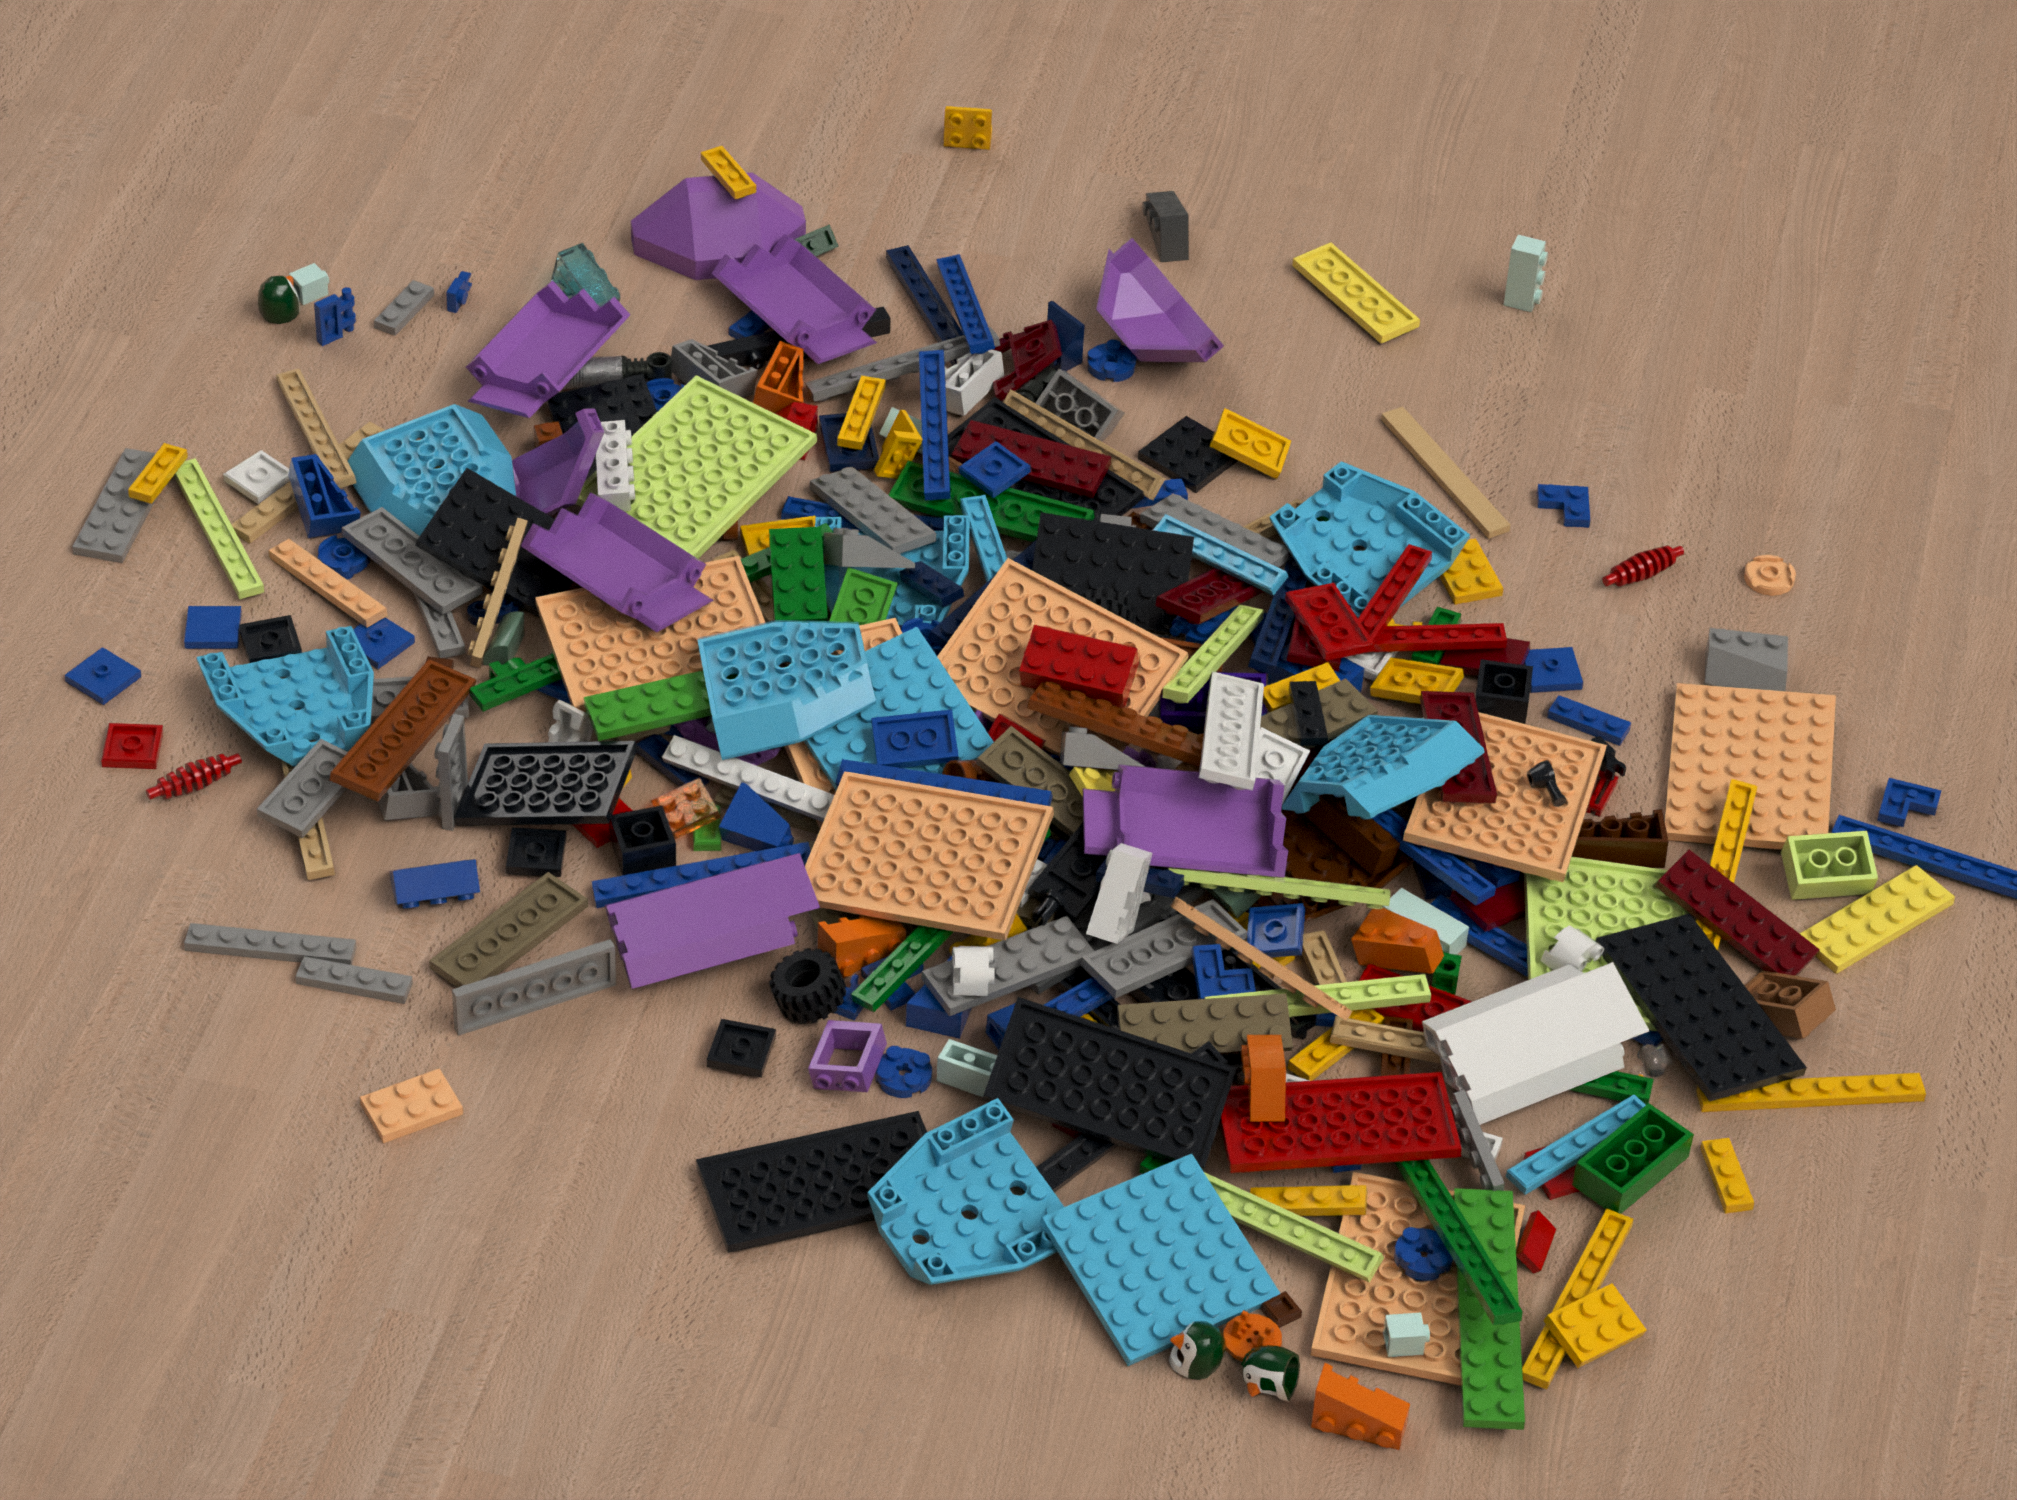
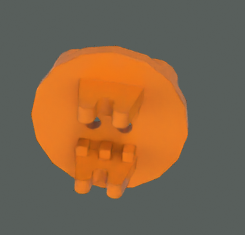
(1243, 1330)

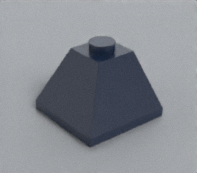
(1070, 337)

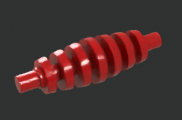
(1643, 565)
(193, 775)

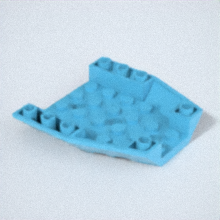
(401, 472)
(1371, 515)
(946, 555)
(327, 685)
(787, 704)
(1385, 763)
(958, 1170)

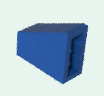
(754, 823)

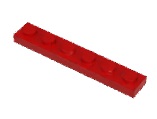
(1394, 590)
(1442, 637)

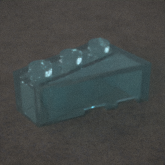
(577, 269)

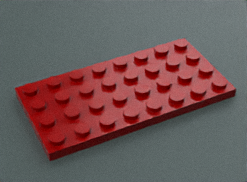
(1344, 1124)

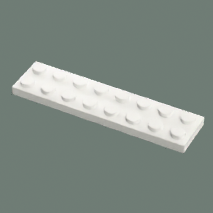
(1231, 731)

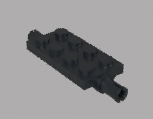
(1067, 881)

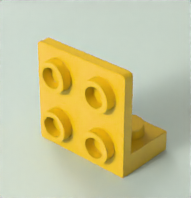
(967, 127)
(898, 447)

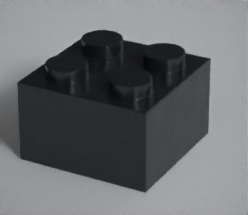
(1504, 690)
(642, 840)

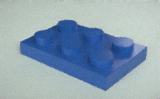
(915, 739)

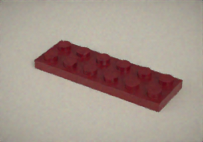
(1049, 461)
(1206, 596)
(1476, 780)
(1736, 916)

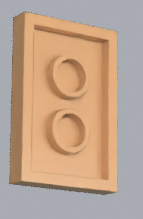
(411, 1105)

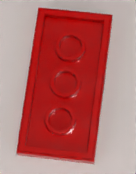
(1329, 621)
(1440, 1001)

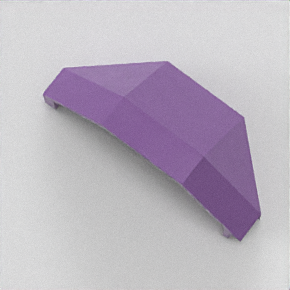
(702, 222)
(1150, 311)
(556, 471)

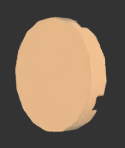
(1769, 575)

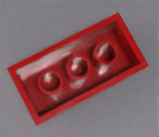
(1079, 664)

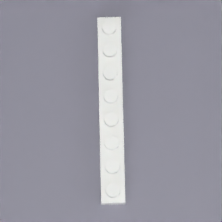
(733, 771)

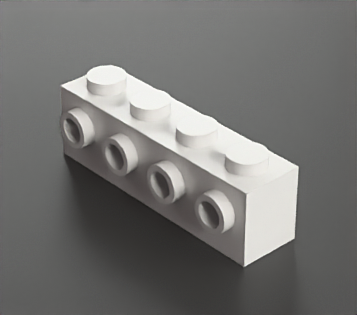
(612, 465)

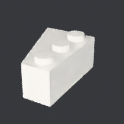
(971, 380)
(1120, 893)

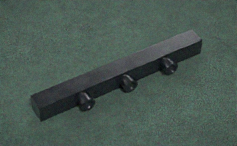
(759, 348)

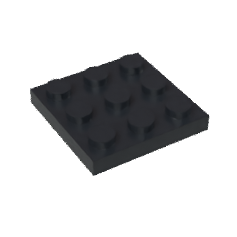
(1186, 454)

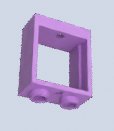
(850, 1036)

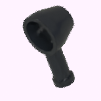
(1543, 776)

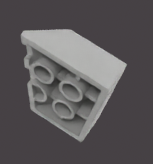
(1080, 405)
(1746, 660)

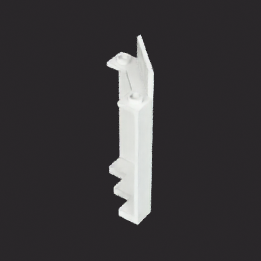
(1535, 1038)

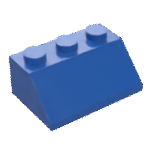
(435, 883)

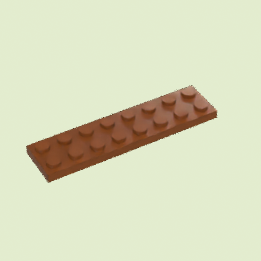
(1117, 723)
(402, 730)

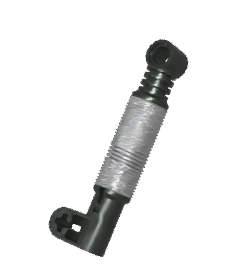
(604, 369)

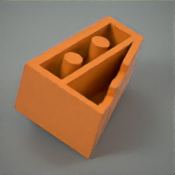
(781, 379)
(859, 941)
(1397, 943)
(1265, 1076)
(1358, 1412)

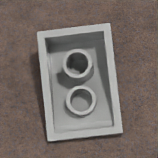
(850, 549)
(1087, 750)

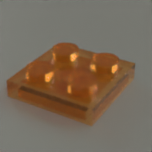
(688, 808)

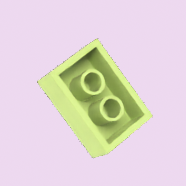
(1829, 865)

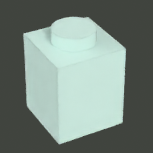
(310, 283)
(1405, 1334)

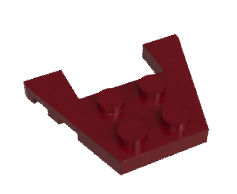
(1031, 354)

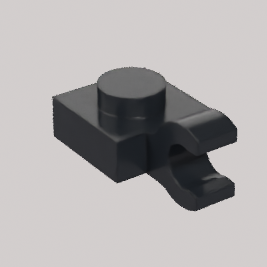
(1610, 763)

